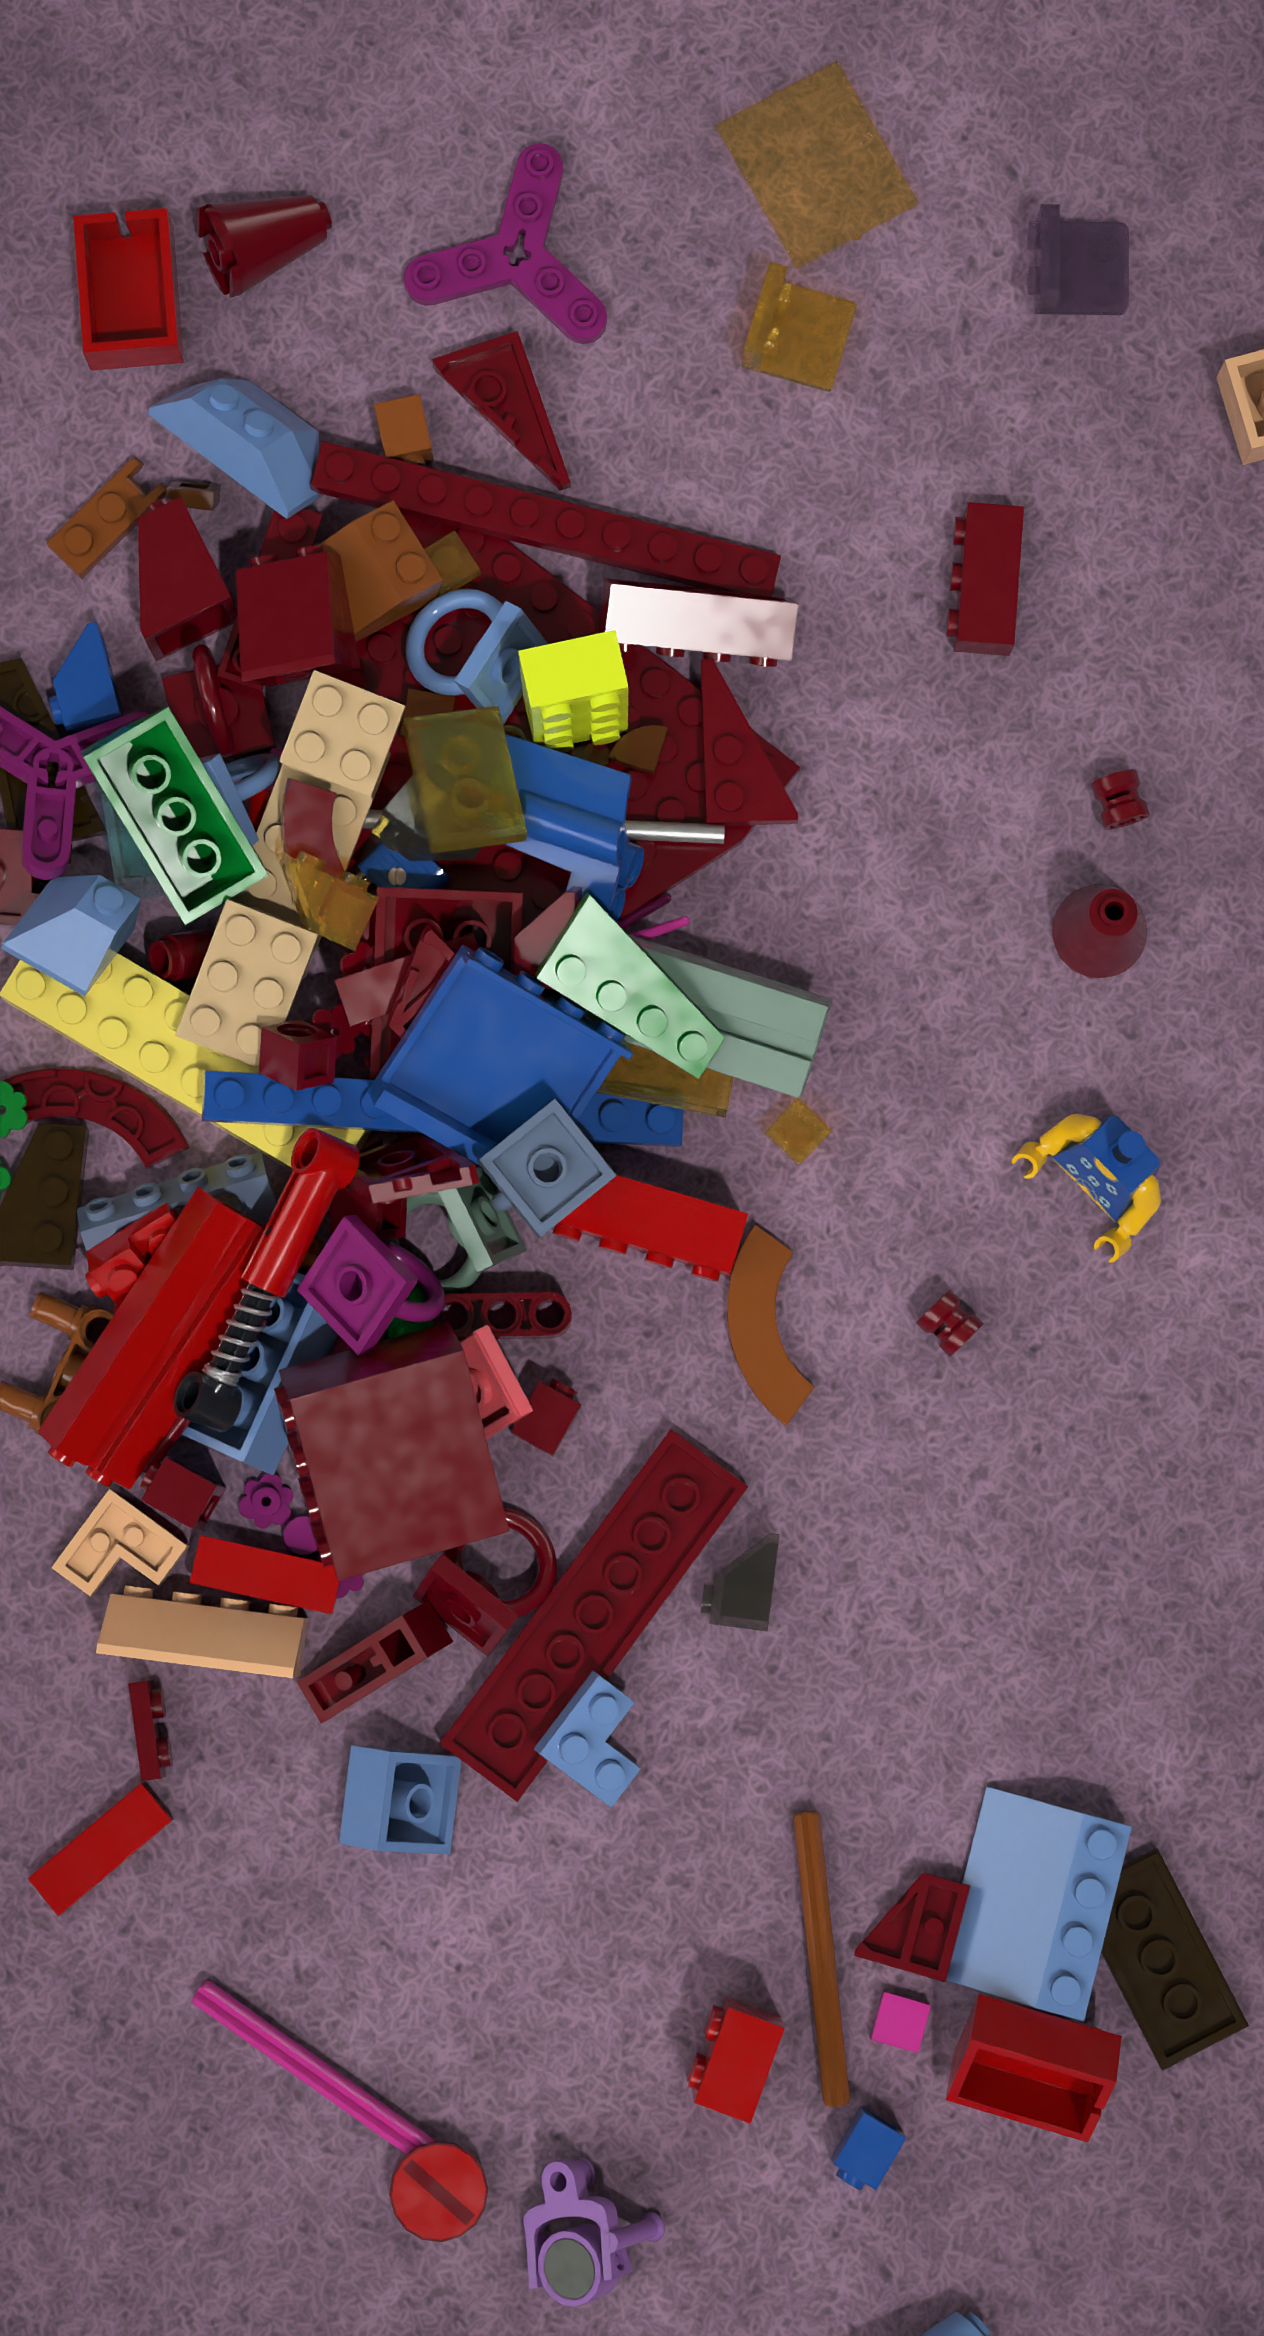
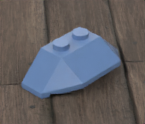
(246, 438)

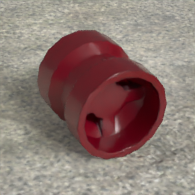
(1120, 799)
(949, 1323)

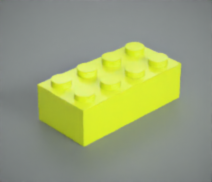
(575, 691)

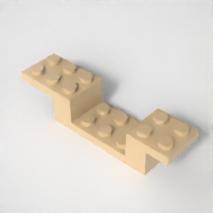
(259, 941)

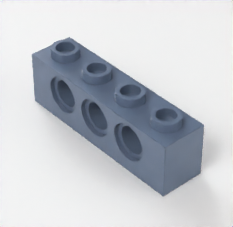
(240, 1175)

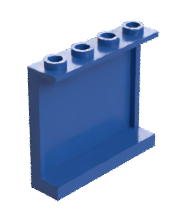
(493, 1056)

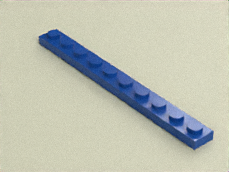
(348, 1105)

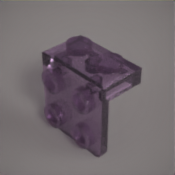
(1078, 265)

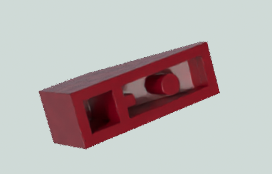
(374, 1661)

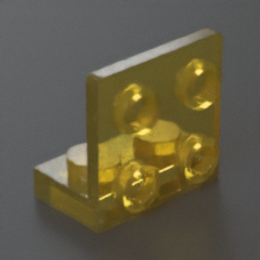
(797, 332)

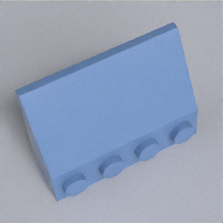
(290, 1337)
(1037, 1902)

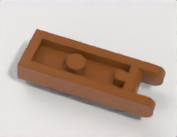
(104, 520)

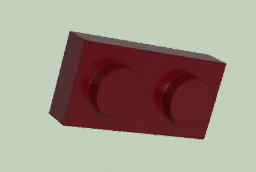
(152, 1750)

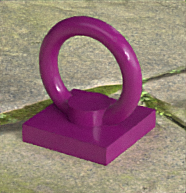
(365, 1284)

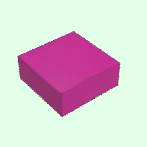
(900, 2021)

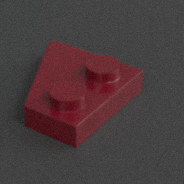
(920, 1928)

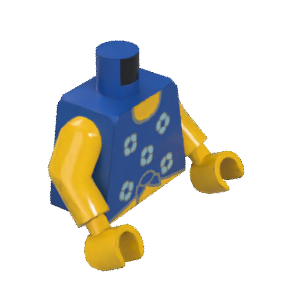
(1108, 1165)

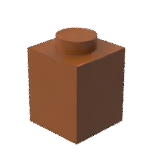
(404, 430)

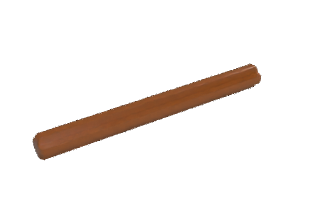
(821, 1959)

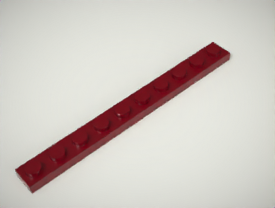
(543, 522)

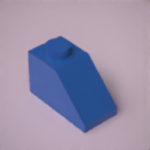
(85, 685)

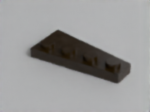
(23, 700)

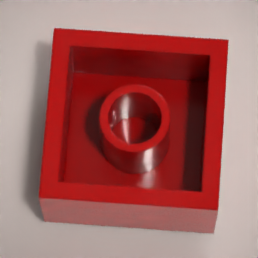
(736, 2059)

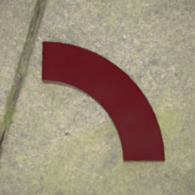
(308, 827)
(104, 1102)

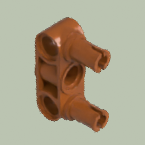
(77, 1324)

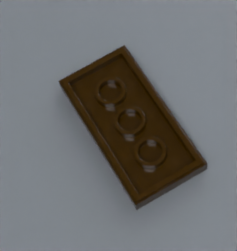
(1166, 1965)

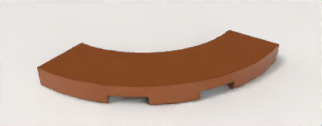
(755, 1330)

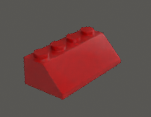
(661, 1225)

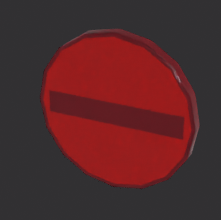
(438, 2191)

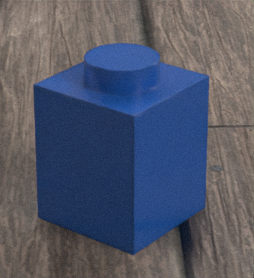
(867, 2150)

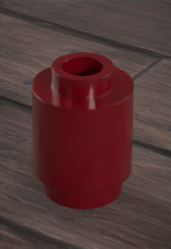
(179, 954)

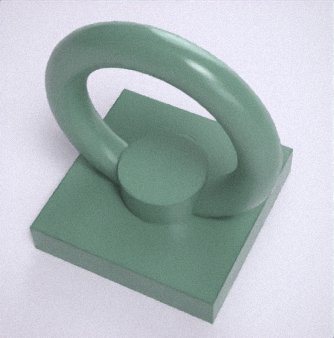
(484, 1233)

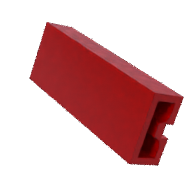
(161, 1332)

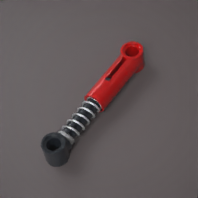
(319, 1169)

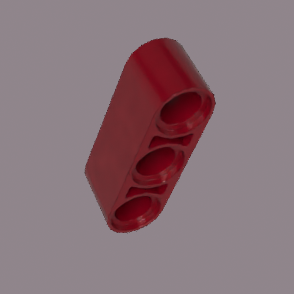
(526, 1307)

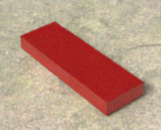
(265, 1574)
(100, 1849)

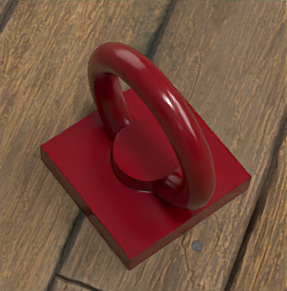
(217, 712)
(472, 1603)

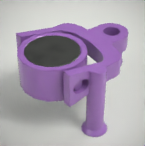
(587, 2258)

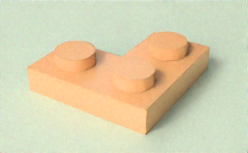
(116, 1532)

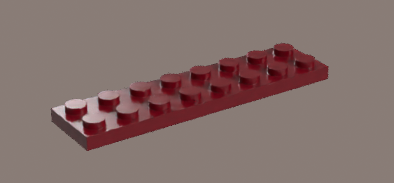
(595, 1610)

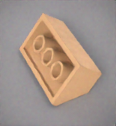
(204, 1634)

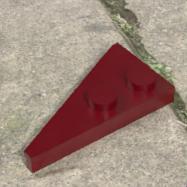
(737, 772)

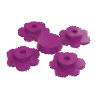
(297, 1530)

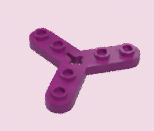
(484, 267)
(49, 810)

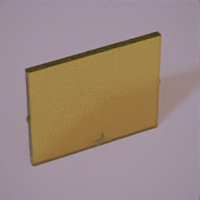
(816, 165)

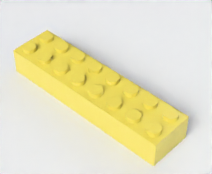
(133, 1026)

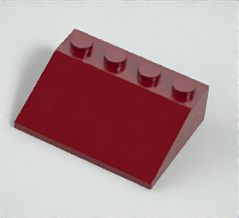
(405, 912)

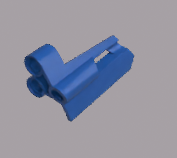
(577, 821)

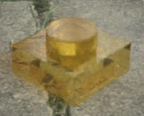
(452, 562)
(798, 1132)

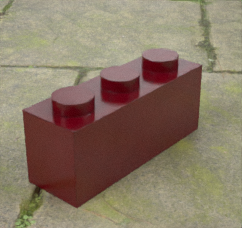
(986, 578)

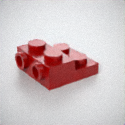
(123, 1256)

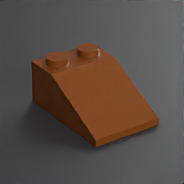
(383, 569)

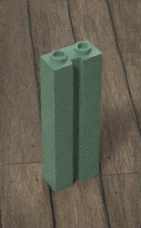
(765, 1023)

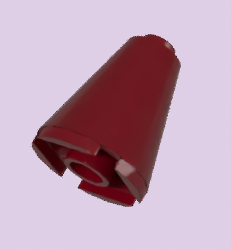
(259, 237)
(1099, 931)

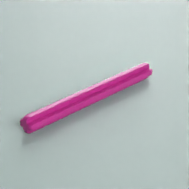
(309, 2068)

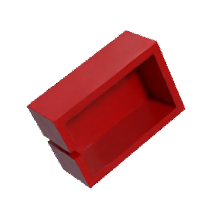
(128, 290)
(1034, 2068)

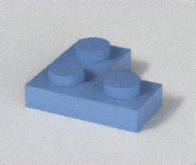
(579, 1738)

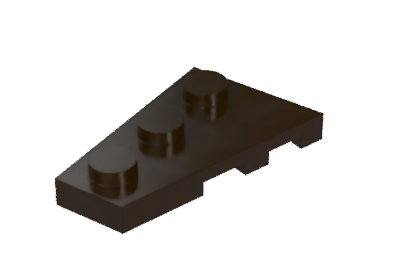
(43, 1199)

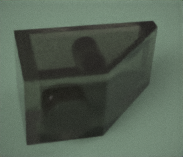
(404, 831)
(744, 1588)

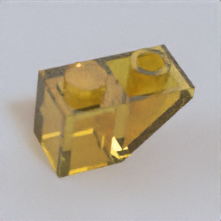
(327, 903)

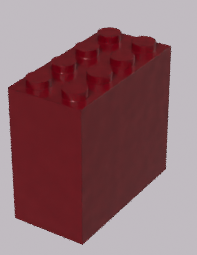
(391, 1452)

